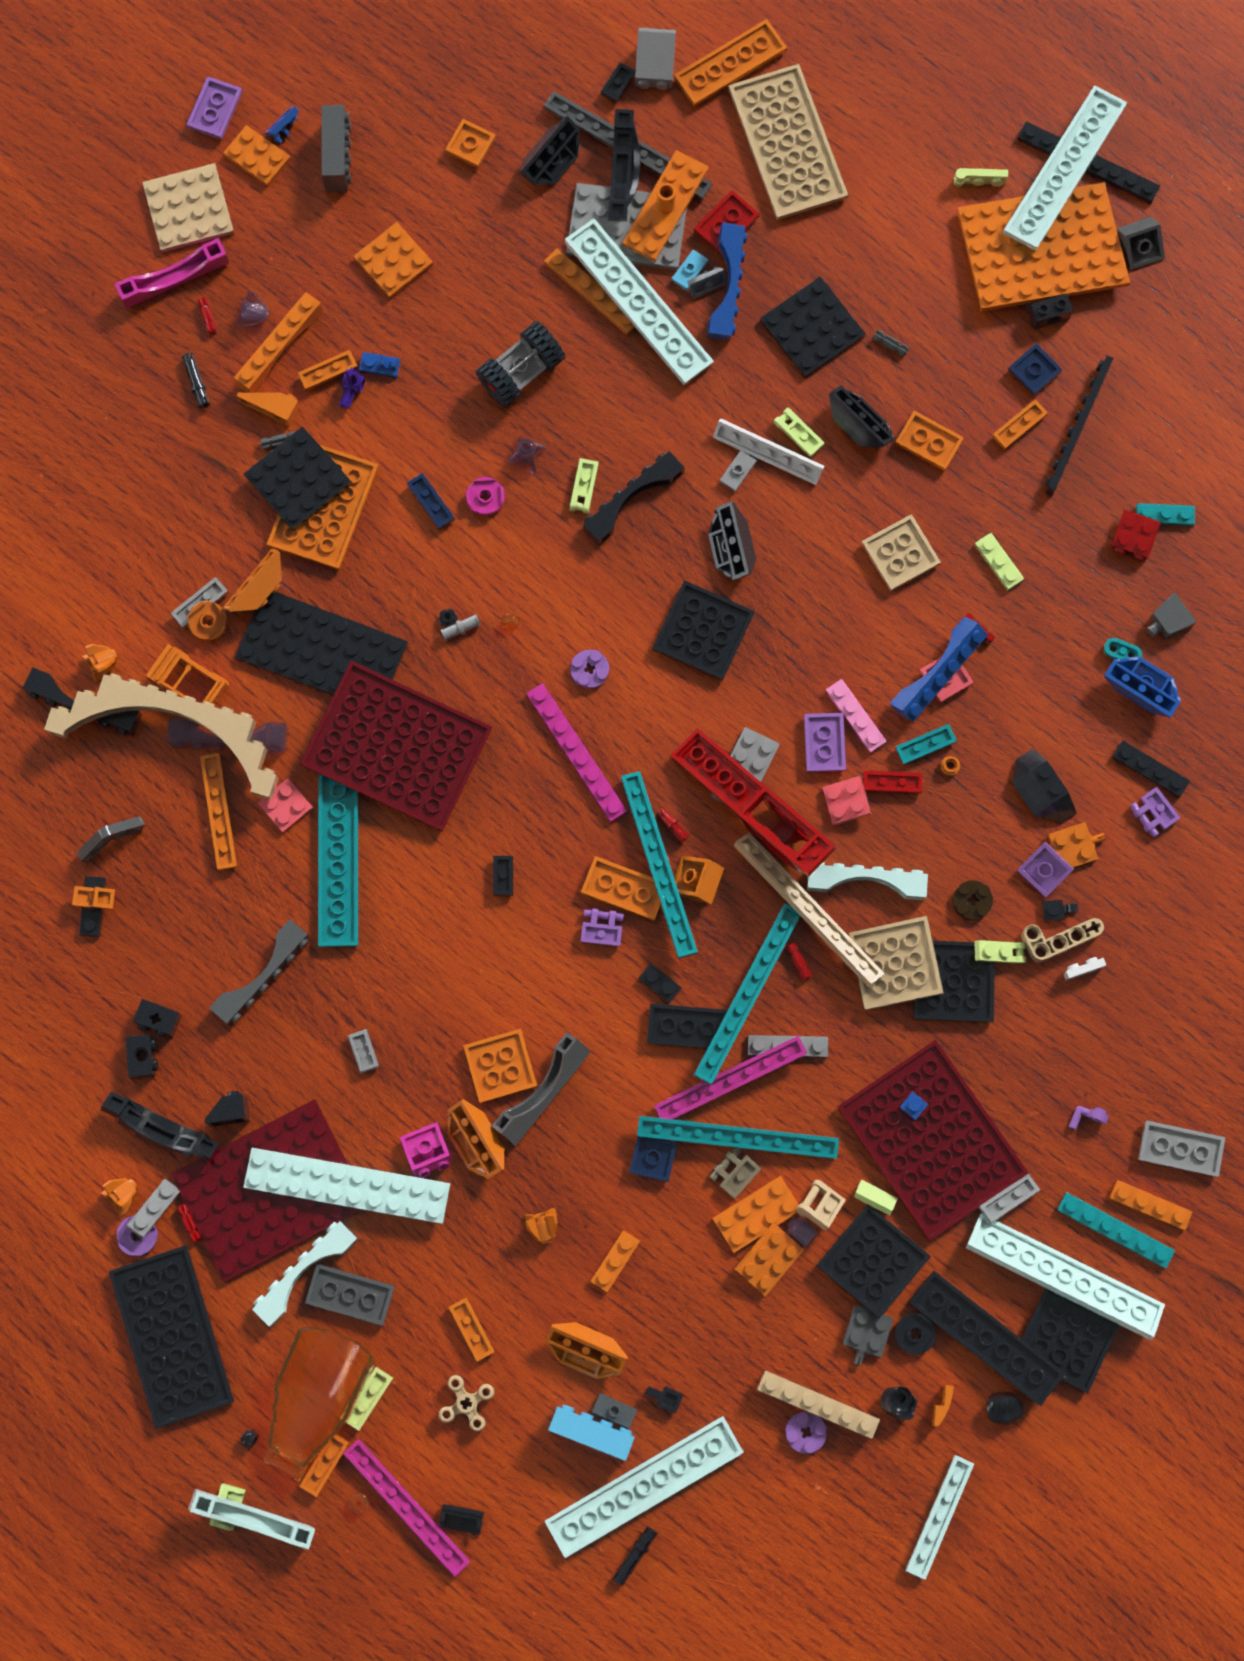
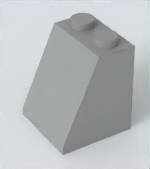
(655, 58)

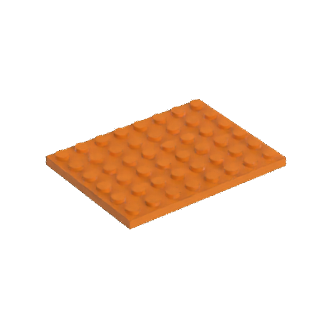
(1073, 259)

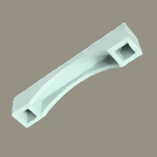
(908, 884)
(274, 1304)
(251, 1518)

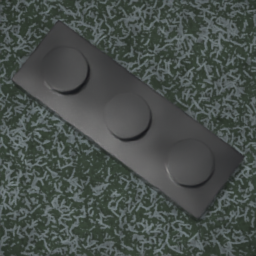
(92, 918)

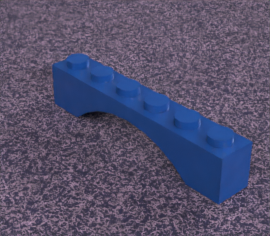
(730, 244)
(916, 697)

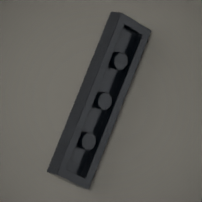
(1150, 769)

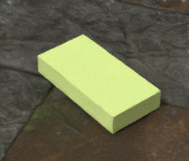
(875, 1197)

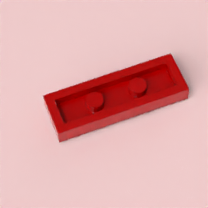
(892, 782)

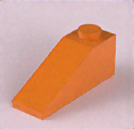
(274, 405)

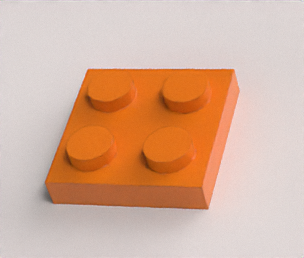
(470, 143)

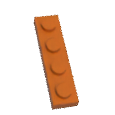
(1150, 1205)

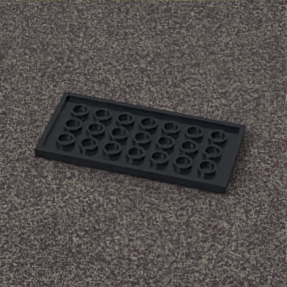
(315, 644)
(171, 1336)

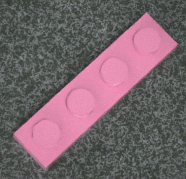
(855, 716)

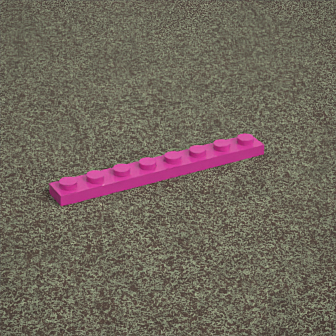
(576, 753)
(731, 1079)
(406, 1507)

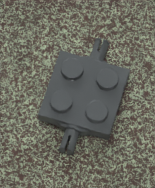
(866, 1333)

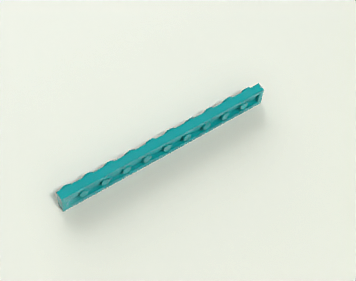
(659, 865)
(747, 994)
(737, 1137)

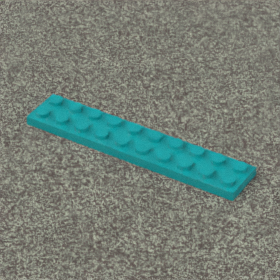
(338, 865)

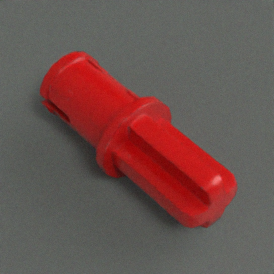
(672, 825)

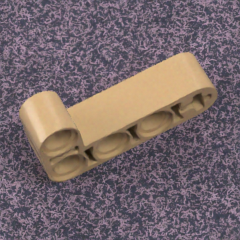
(1064, 937)

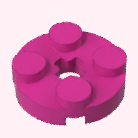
(493, 489)

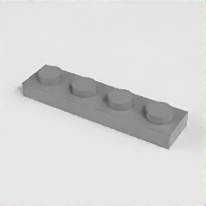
(813, 1045)

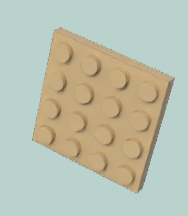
(188, 207)
(906, 958)

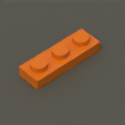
(327, 370)
(1019, 424)
(615, 1261)
(471, 1329)
(324, 1465)

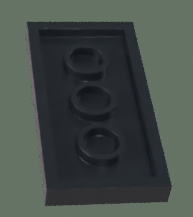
(683, 1025)

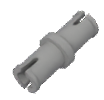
(460, 627)

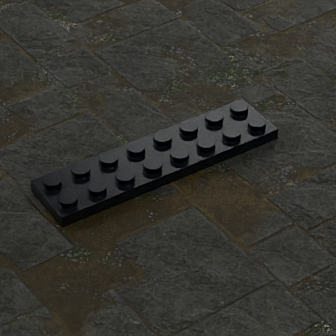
(987, 1338)

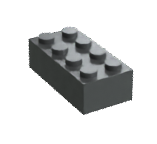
(336, 148)

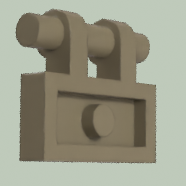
(739, 1177)

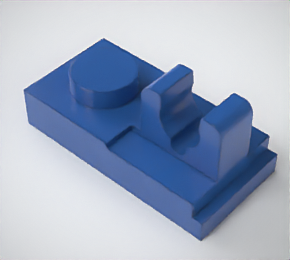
(288, 117)
(379, 365)

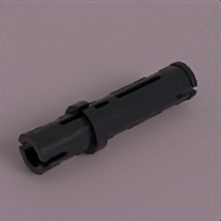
(198, 387)
(637, 1552)

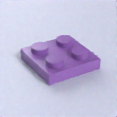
(1045, 869)

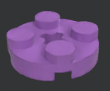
(599, 674)
(137, 1247)
(794, 1433)

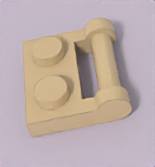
(827, 1207)

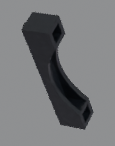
(661, 473)
(43, 686)

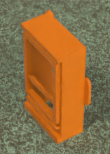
(167, 662)

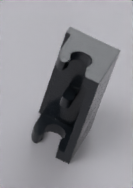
(461, 1519)

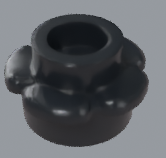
(447, 622)
(249, 1438)

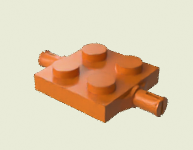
(1075, 844)

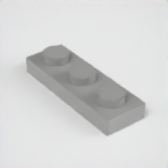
(212, 591)
(1009, 1199)
(153, 1209)

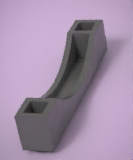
(288, 942)
(566, 1059)

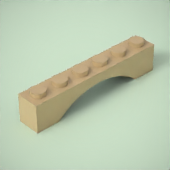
(818, 1404)

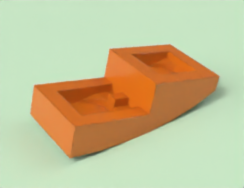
(93, 897)
(940, 1412)

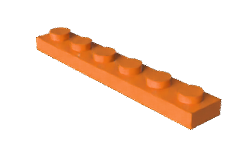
(588, 289)
(218, 811)

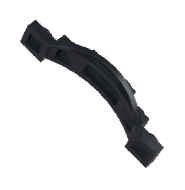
(624, 165)
(158, 1129)

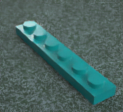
(1115, 1230)

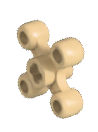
(471, 1411)

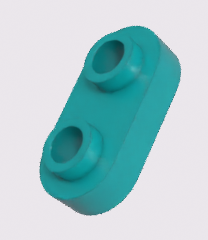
(1122, 649)

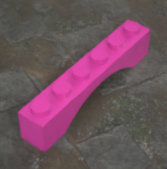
(142, 287)

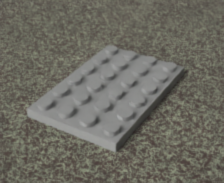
(593, 202)

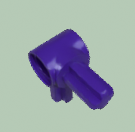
(352, 385)

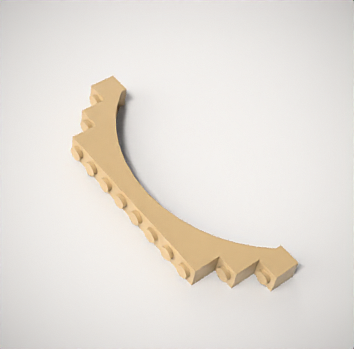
(121, 695)

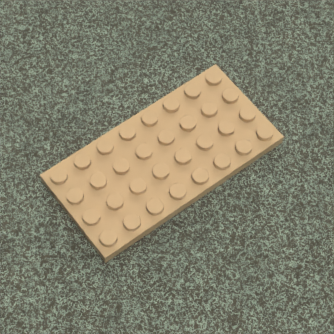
(788, 142)

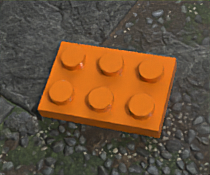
(257, 155)
(929, 440)
(769, 1259)

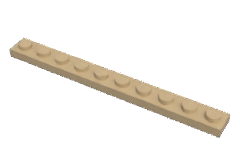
(809, 909)

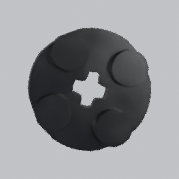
(926, 1333)

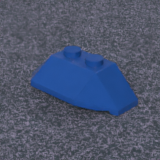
(1144, 685)

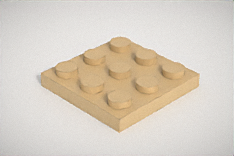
(901, 552)

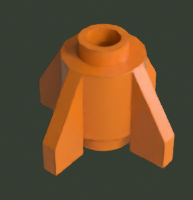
(100, 660)
(120, 1193)
(542, 1225)

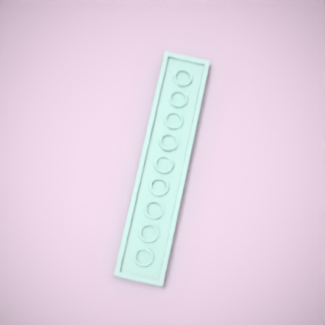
(1065, 168)
(638, 301)
(347, 1185)
(1066, 1277)
(643, 1486)

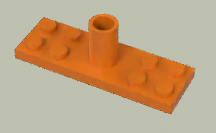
(665, 206)

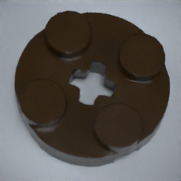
(964, 907)

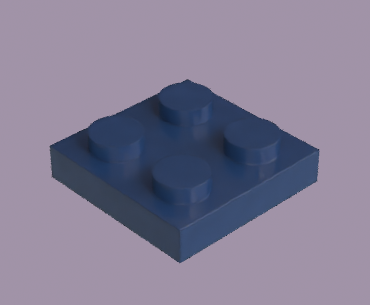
(1035, 369)
(653, 1158)

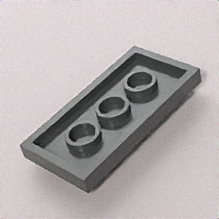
(350, 1294)

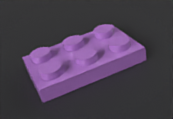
(214, 108)
(824, 742)

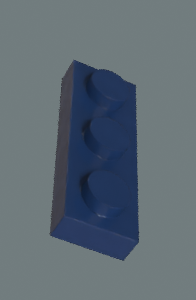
(430, 501)

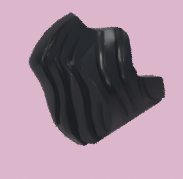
(898, 1402)
(1003, 1408)

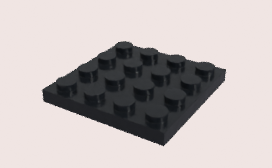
(812, 327)
(297, 478)
(703, 630)
(965, 985)
(873, 1261)
(1070, 1338)

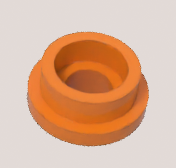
(953, 760)

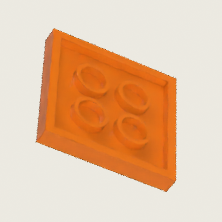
(393, 260)
(500, 1066)

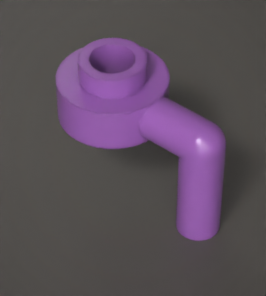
(1097, 1115)

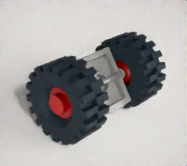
(520, 364)

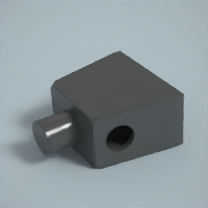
(1171, 618)

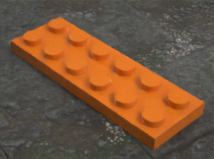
(730, 62)

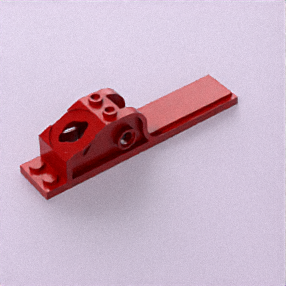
(743, 793)

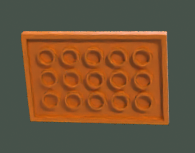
(329, 531)

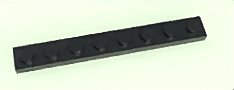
(1099, 167)
(1081, 417)

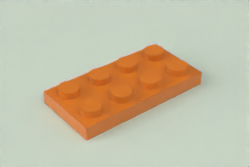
(622, 888)
(756, 1213)

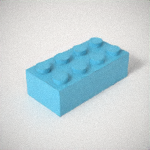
(592, 1433)

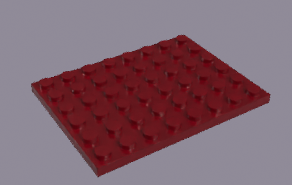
(396, 746)
(944, 1158)
(252, 1225)

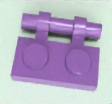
(1158, 808)
(600, 933)

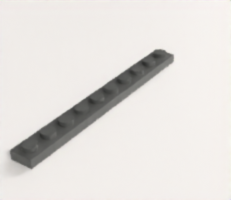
(604, 133)

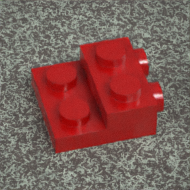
(1135, 535)

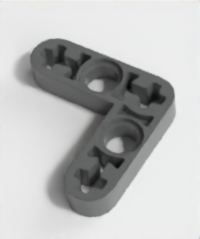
(108, 833)

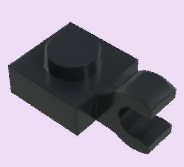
(1055, 910)
(668, 1398)

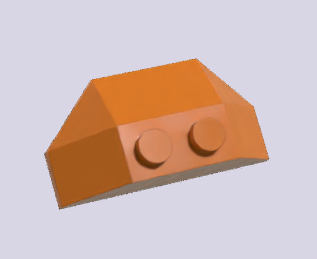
(258, 585)
(475, 1139)
(586, 1350)

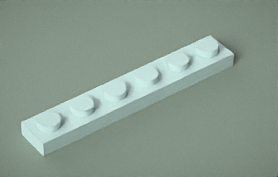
(939, 1517)

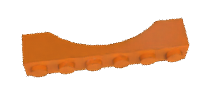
(296, 321)

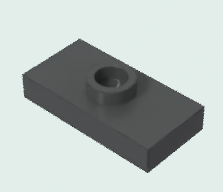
(614, 1410)

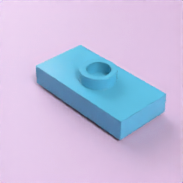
(689, 269)

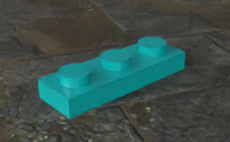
(1168, 514)
(925, 744)

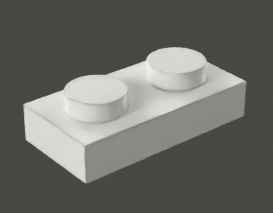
(1091, 965)

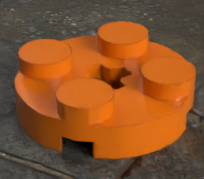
(206, 631)

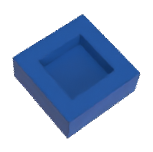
(913, 1106)

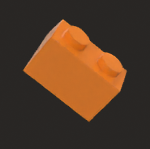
(698, 879)

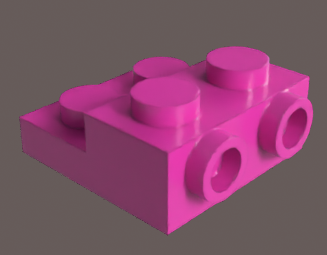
(426, 1150)

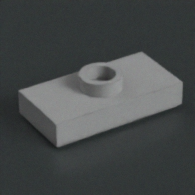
(738, 471)
(363, 1051)

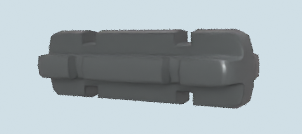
(890, 343)
(274, 441)

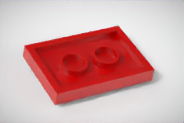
(730, 210)

